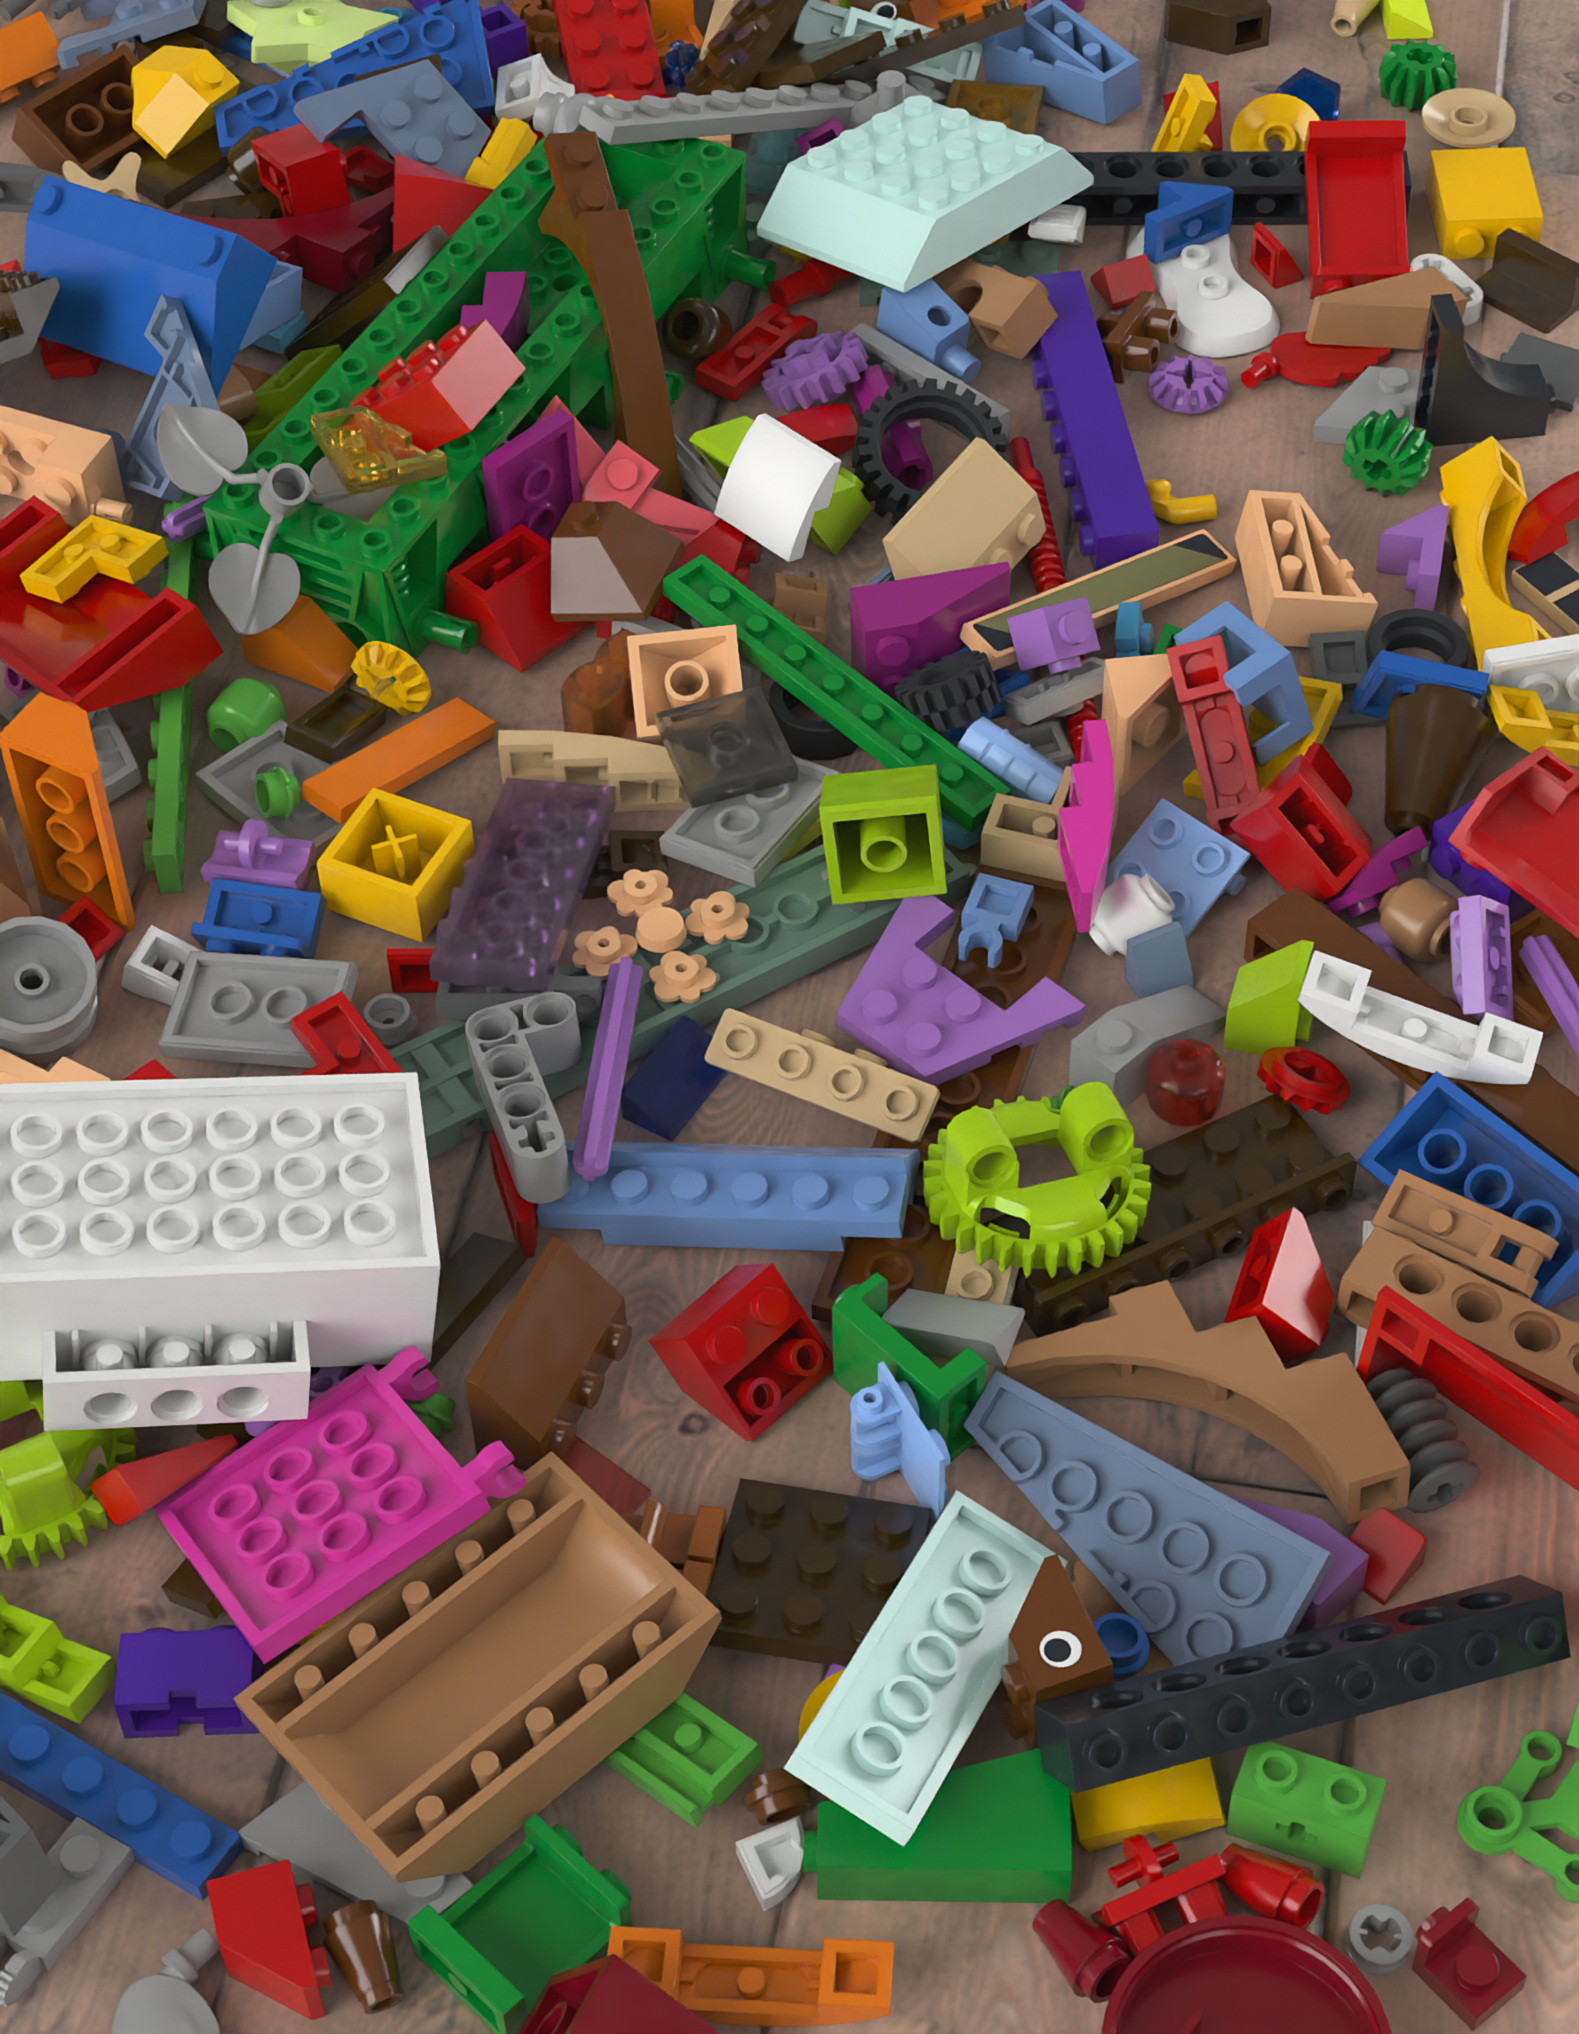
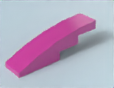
(1088, 824)

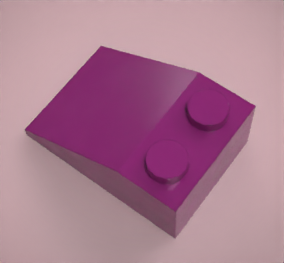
(919, 619)

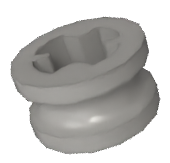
(1378, 1919)

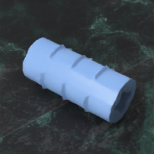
(1011, 761)

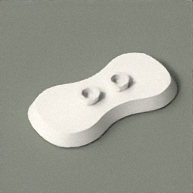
(1214, 305)

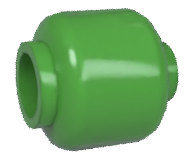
(244, 712)

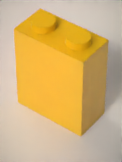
(1480, 196)

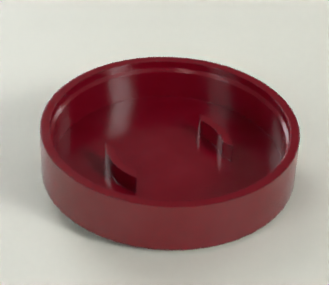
(1243, 1980)

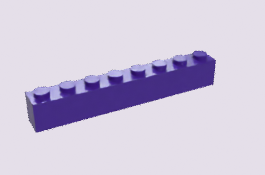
(1090, 430)

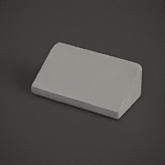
(951, 1324)

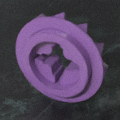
(1170, 391)

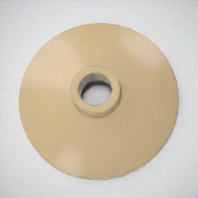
(1468, 118)

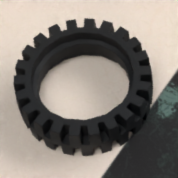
(907, 404)

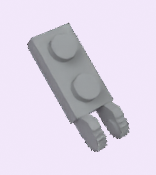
(89, 1870)

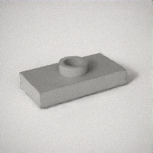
(1056, 694)

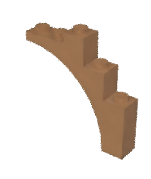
(1231, 1371)

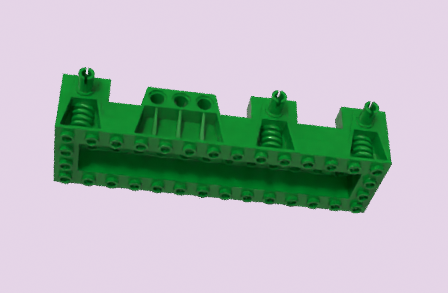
(390, 573)

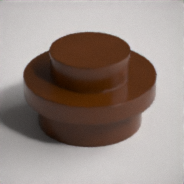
(777, 1796)

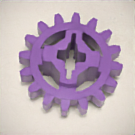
(815, 370)

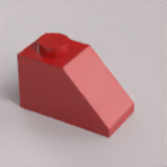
(1284, 1287)

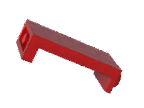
(1355, 203)

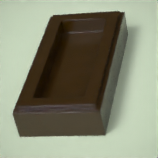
(336, 724)

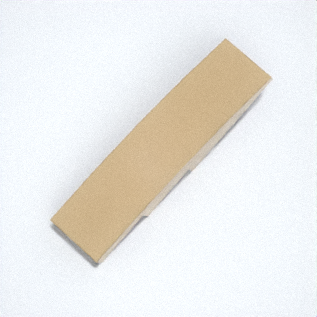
(638, 769)

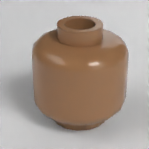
(1418, 919)

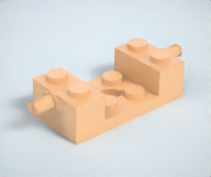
(61, 466)

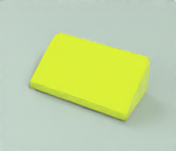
(1406, 19)

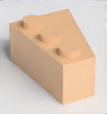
(1293, 574)

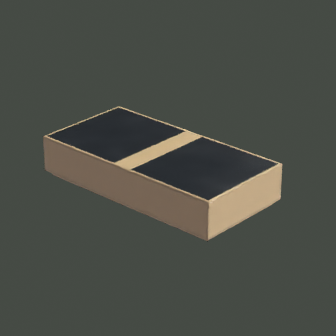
(1551, 587)

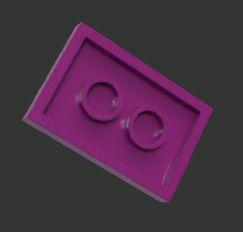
(533, 478)

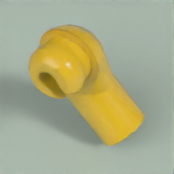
(1177, 509)

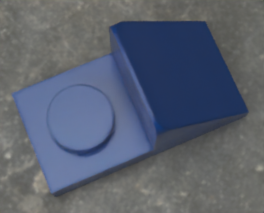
(1186, 217)

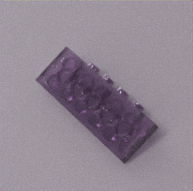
(522, 885)

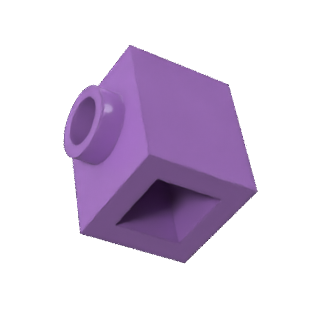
(1054, 636)

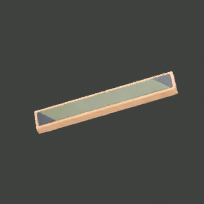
(1141, 578)

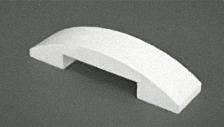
(1414, 1034)

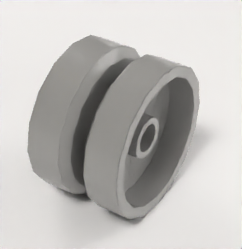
(45, 989)

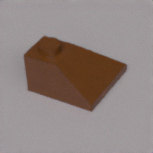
(608, 563)

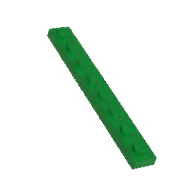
(833, 688)

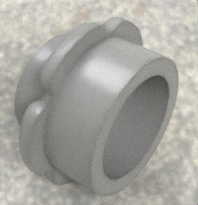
(390, 1019)

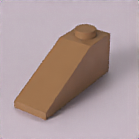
(1381, 312)

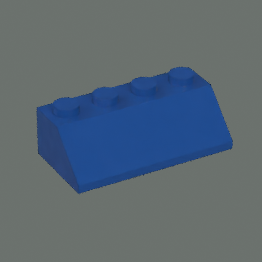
(1477, 1155)

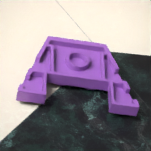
(929, 1018)

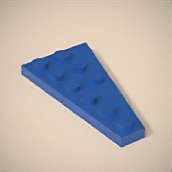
(447, 29)

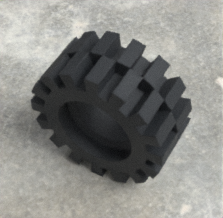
(950, 690)

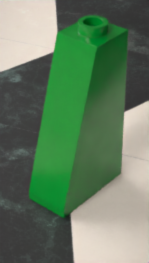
(986, 1837)

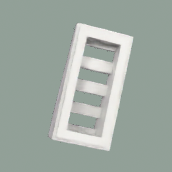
(1059, 225)
(162, 948)

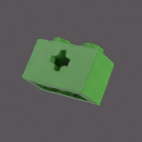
(1306, 1807)

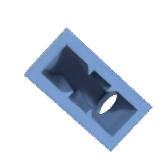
(929, 326)

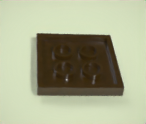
(809, 1569)

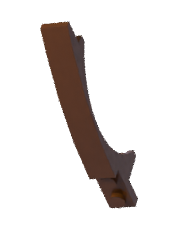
(603, 240)

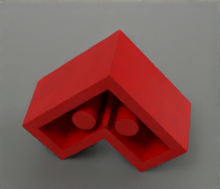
(302, 171)

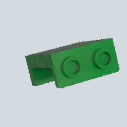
(865, 1339)
(521, 1926)

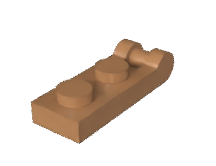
(1464, 1232)

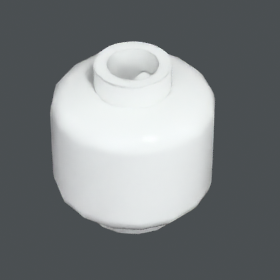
(1128, 910)

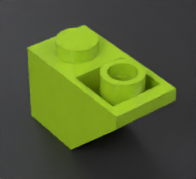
(1266, 1004)

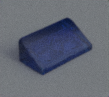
(671, 1081)

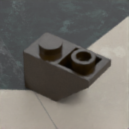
(1218, 24)

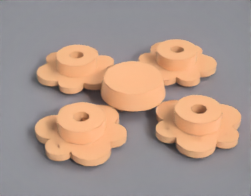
(662, 931)

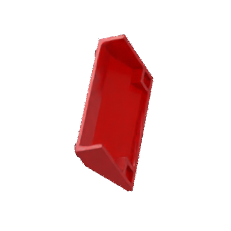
(1529, 834)
(1473, 1381)

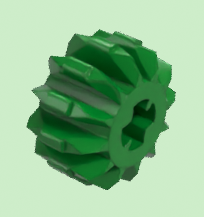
(1416, 73)
(1387, 453)

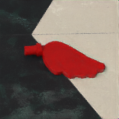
(1311, 364)

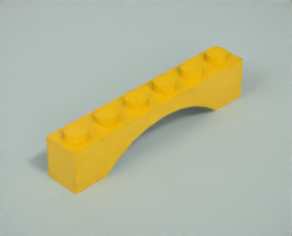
(1484, 503)

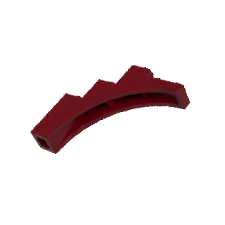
(329, 245)

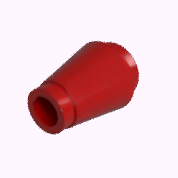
(1272, 1885)

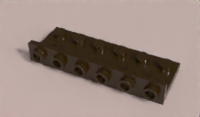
(1202, 1206)

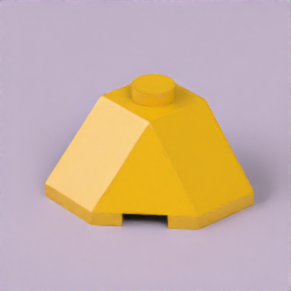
(178, 96)

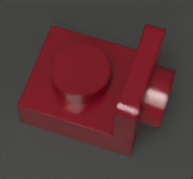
(1464, 1964)

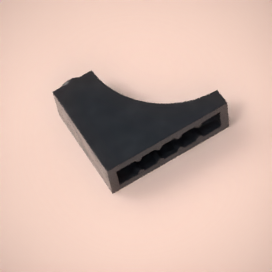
(1471, 396)

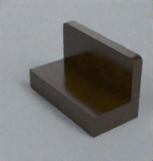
(1531, 282)

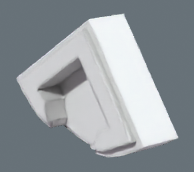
(773, 1861)

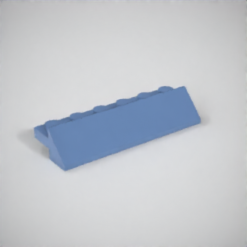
(740, 1196)

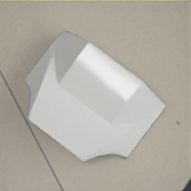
(523, 84)

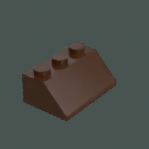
(82, 117)
(547, 1358)

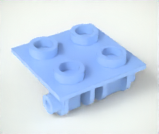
(1185, 859)
(892, 1437)

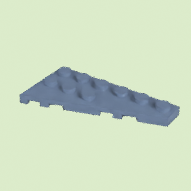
(1163, 1544)

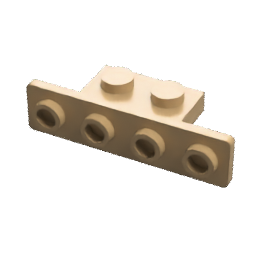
(821, 1075)

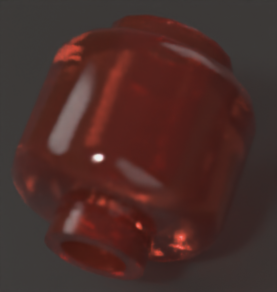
(1186, 1082)

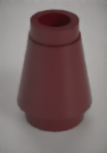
(1082, 1950)

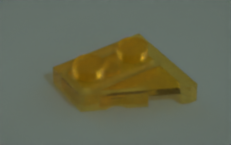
(372, 452)

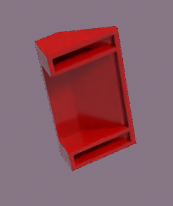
(102, 642)

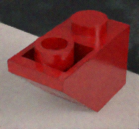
(265, 1939)

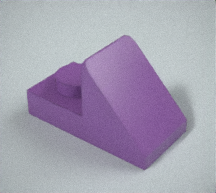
(1416, 551)

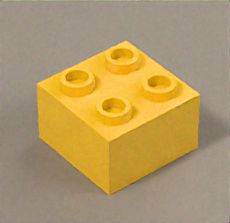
(395, 864)

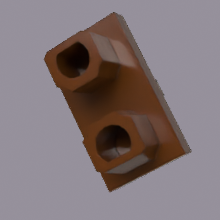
(1136, 336)

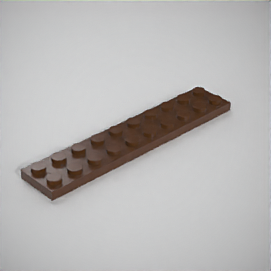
(921, 1256)

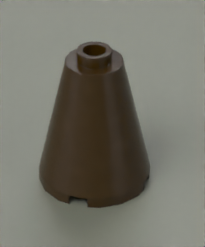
(1431, 754)

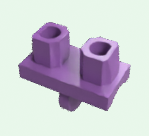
(260, 858)

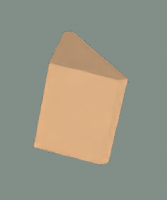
(679, 671)
(1140, 714)

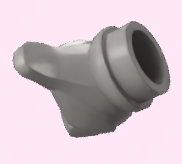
(561, 114)

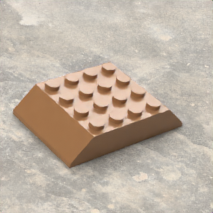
(485, 1676)

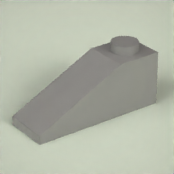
(1126, 1037)

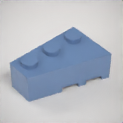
(1070, 58)

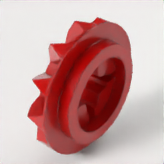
(1303, 1079)

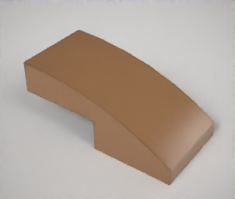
(802, 602)

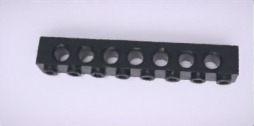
(1265, 184)
(1299, 1682)

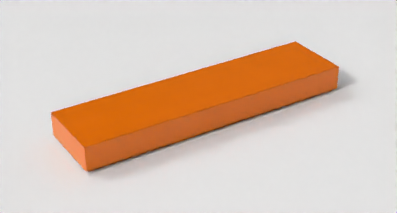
(398, 758)

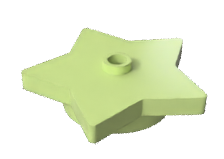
(302, 29)

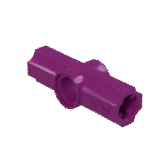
(901, 444)

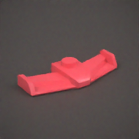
(628, 479)

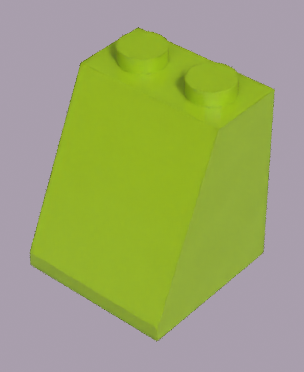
(883, 834)

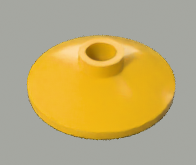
(1272, 118)

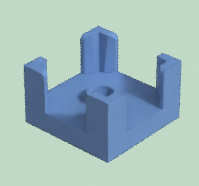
(1259, 675)

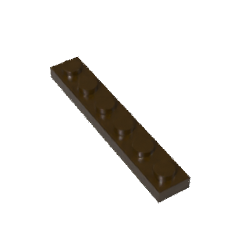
(916, 47)

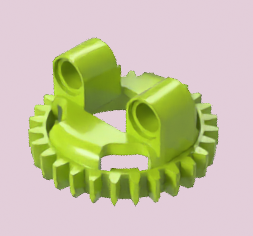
(1068, 1223)
(39, 1478)

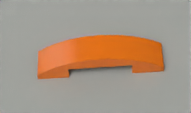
(762, 1984)

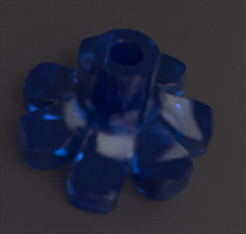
(680, 62)

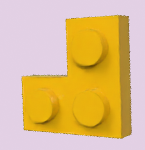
(90, 549)

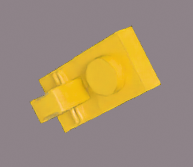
(1187, 118)

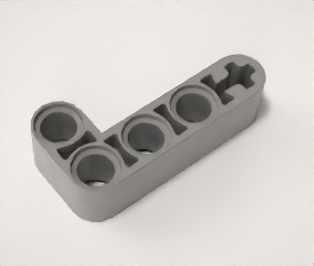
(508, 1055)

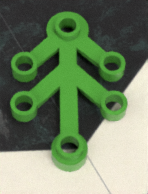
(1522, 1819)

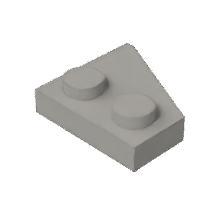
(1373, 390)

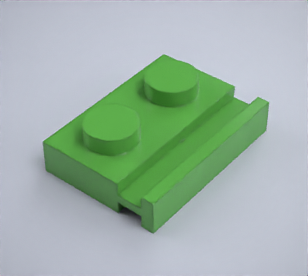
(687, 1759)

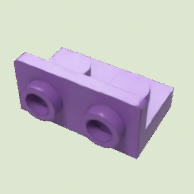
(1481, 958)

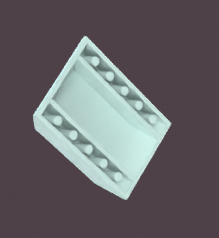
(916, 192)

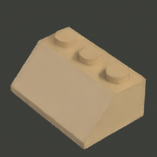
(967, 518)

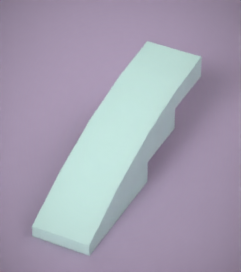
(827, 21)

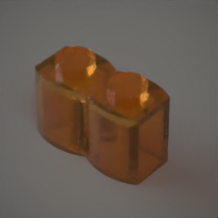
(599, 693)

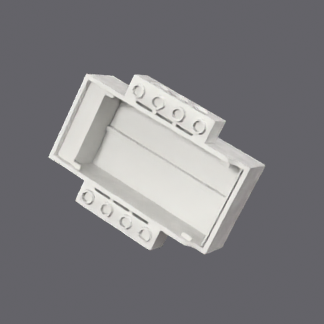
(210, 1242)

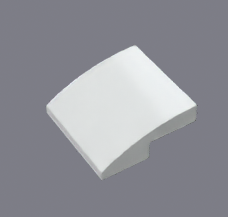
(777, 487)

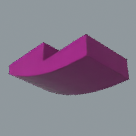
(1377, 874)

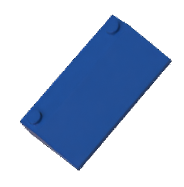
(118, 262)

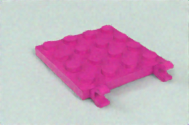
(330, 1505)

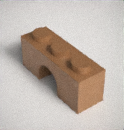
(1003, 307)

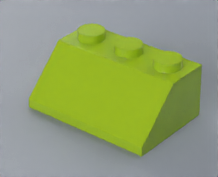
(829, 526)

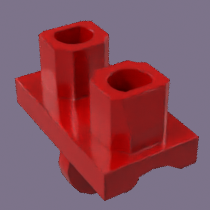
(1190, 1889)

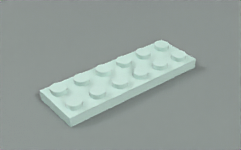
(922, 1671)

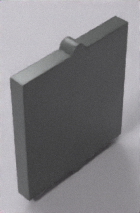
(1557, 363)

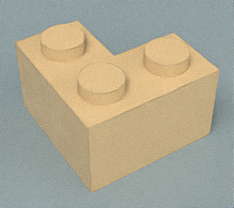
(1024, 832)

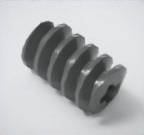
(1426, 1437)

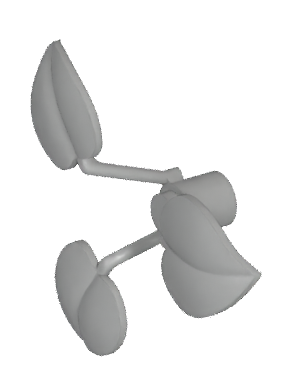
(247, 583)

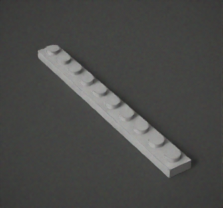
(732, 113)

